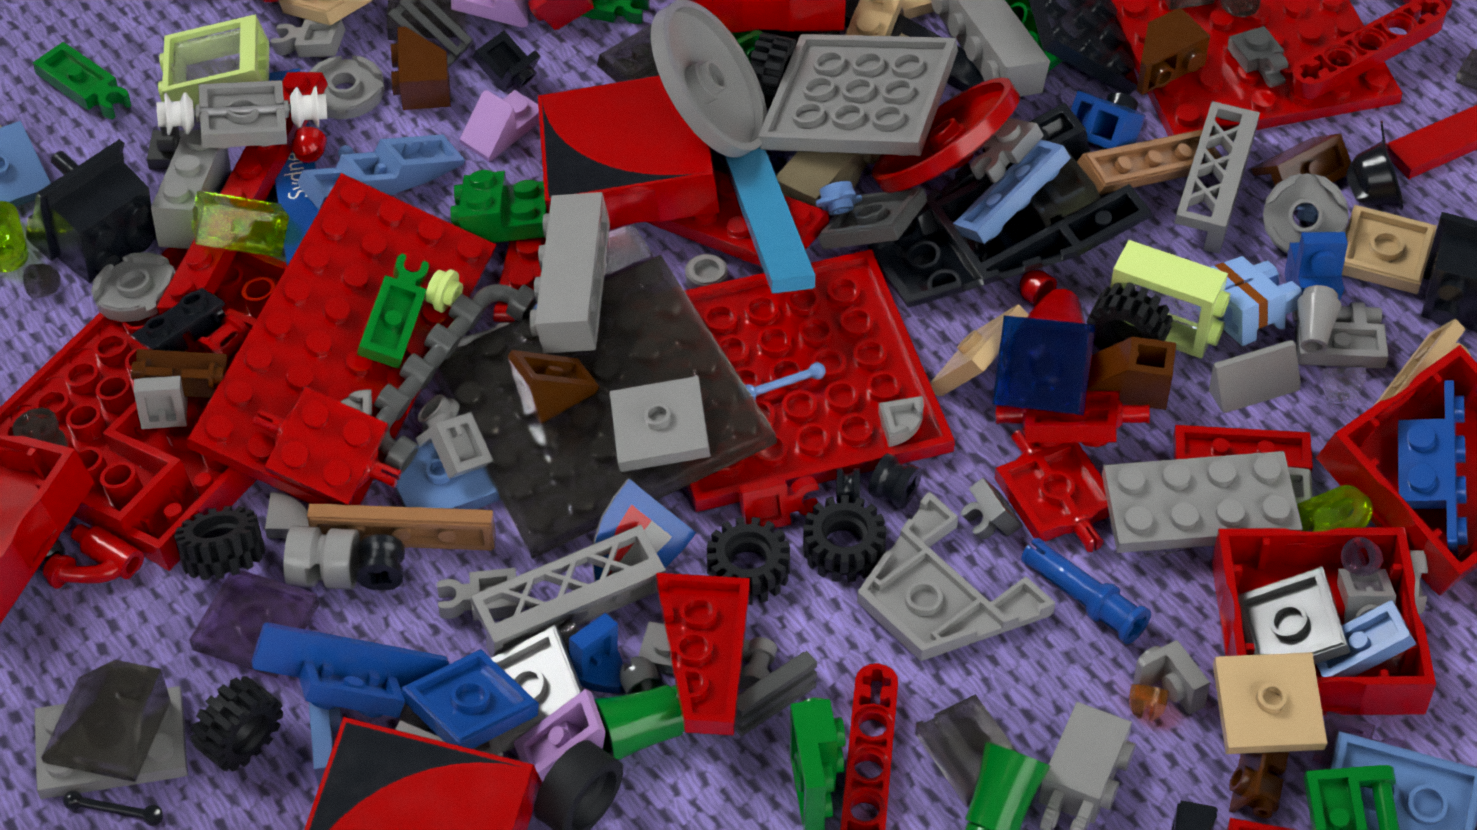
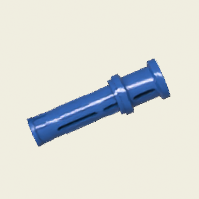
(1101, 601)

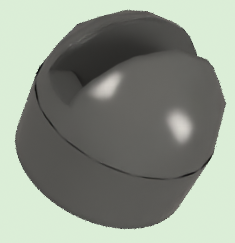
(639, 675)

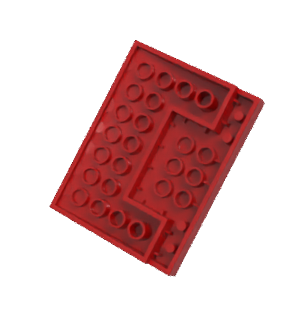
(141, 476)

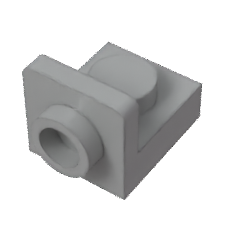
(160, 402)
(457, 443)
(1363, 593)
(1178, 675)

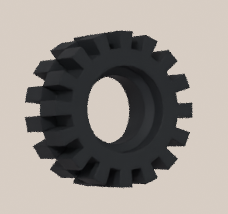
(770, 62)
(1134, 307)
(849, 518)
(756, 540)
(219, 542)
(236, 723)

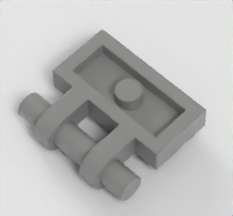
(1354, 342)

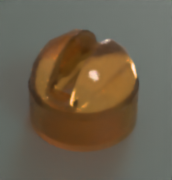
(1147, 697)

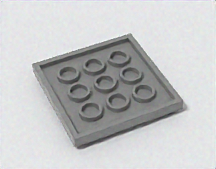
(859, 94)

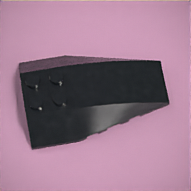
(937, 262)

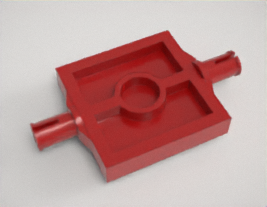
(1097, 427)
(327, 447)
(1055, 491)

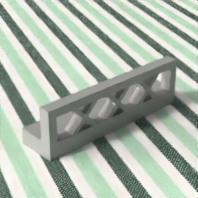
(1229, 179)
(579, 605)

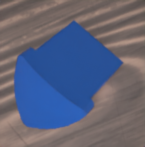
(597, 655)

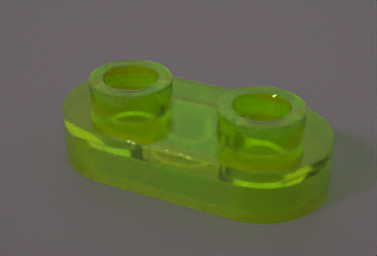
(13, 244)
(1332, 509)

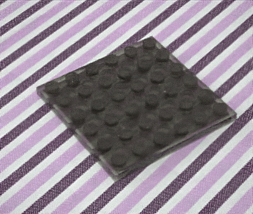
(566, 470)

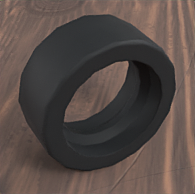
(578, 788)

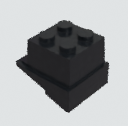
(92, 213)
(1452, 273)

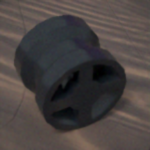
(894, 481)
(380, 562)

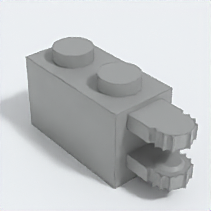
(1085, 767)

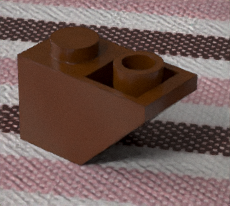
(1171, 49)
(422, 72)
(1137, 369)

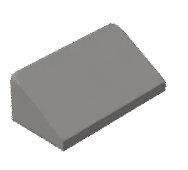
(1255, 376)

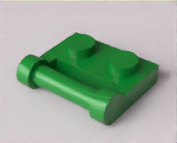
(1337, 800)

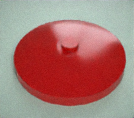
(955, 135)

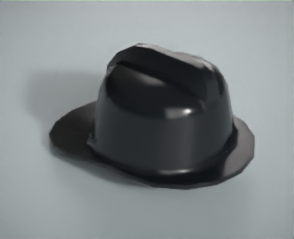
(1374, 177)

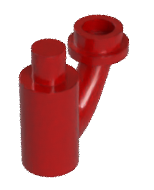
(113, 554)

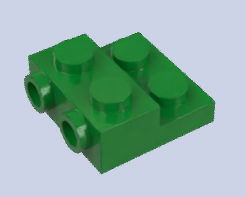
(499, 210)
(815, 758)

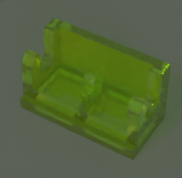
(240, 224)

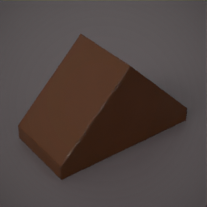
(550, 382)

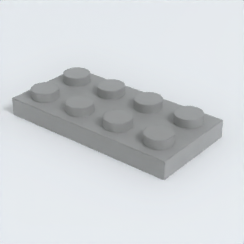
(1191, 498)

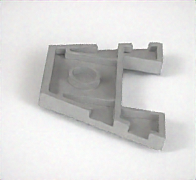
(933, 605)

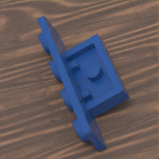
(1429, 465)
(343, 669)

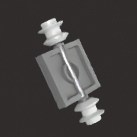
(242, 113)

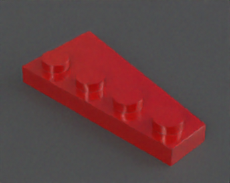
(706, 645)

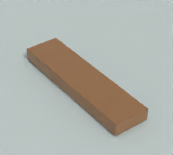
(1143, 162)
(412, 525)

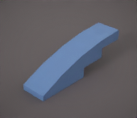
(391, 168)

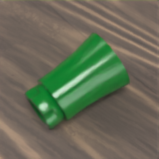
(640, 720)
(1004, 789)

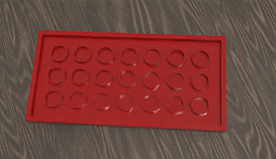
(319, 317)

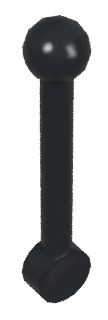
(152, 814)

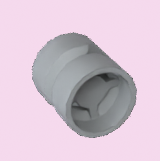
(321, 557)

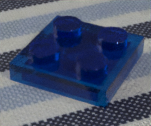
(1043, 365)

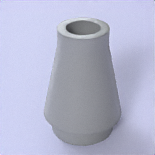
(1317, 316)

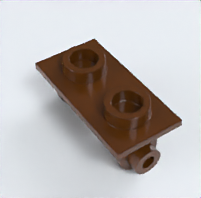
(198, 371)
(1255, 786)

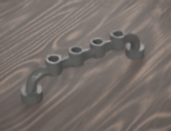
(442, 344)

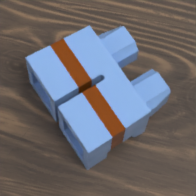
(1255, 298)

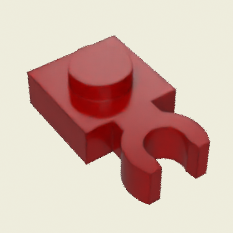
(775, 501)

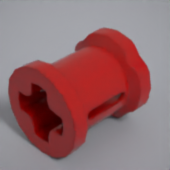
(232, 329)

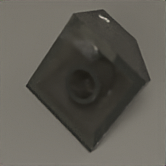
(110, 720)

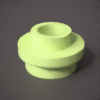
(443, 289)

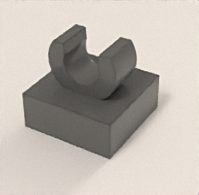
(163, 147)
(994, 509)

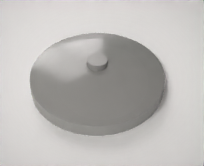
(708, 78)

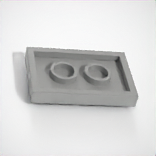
(164, 760)

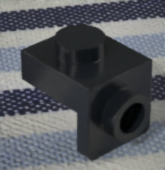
(506, 62)

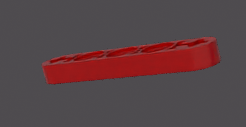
(1361, 60)
(868, 748)

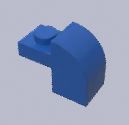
(1107, 122)
(1317, 260)

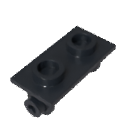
(196, 313)

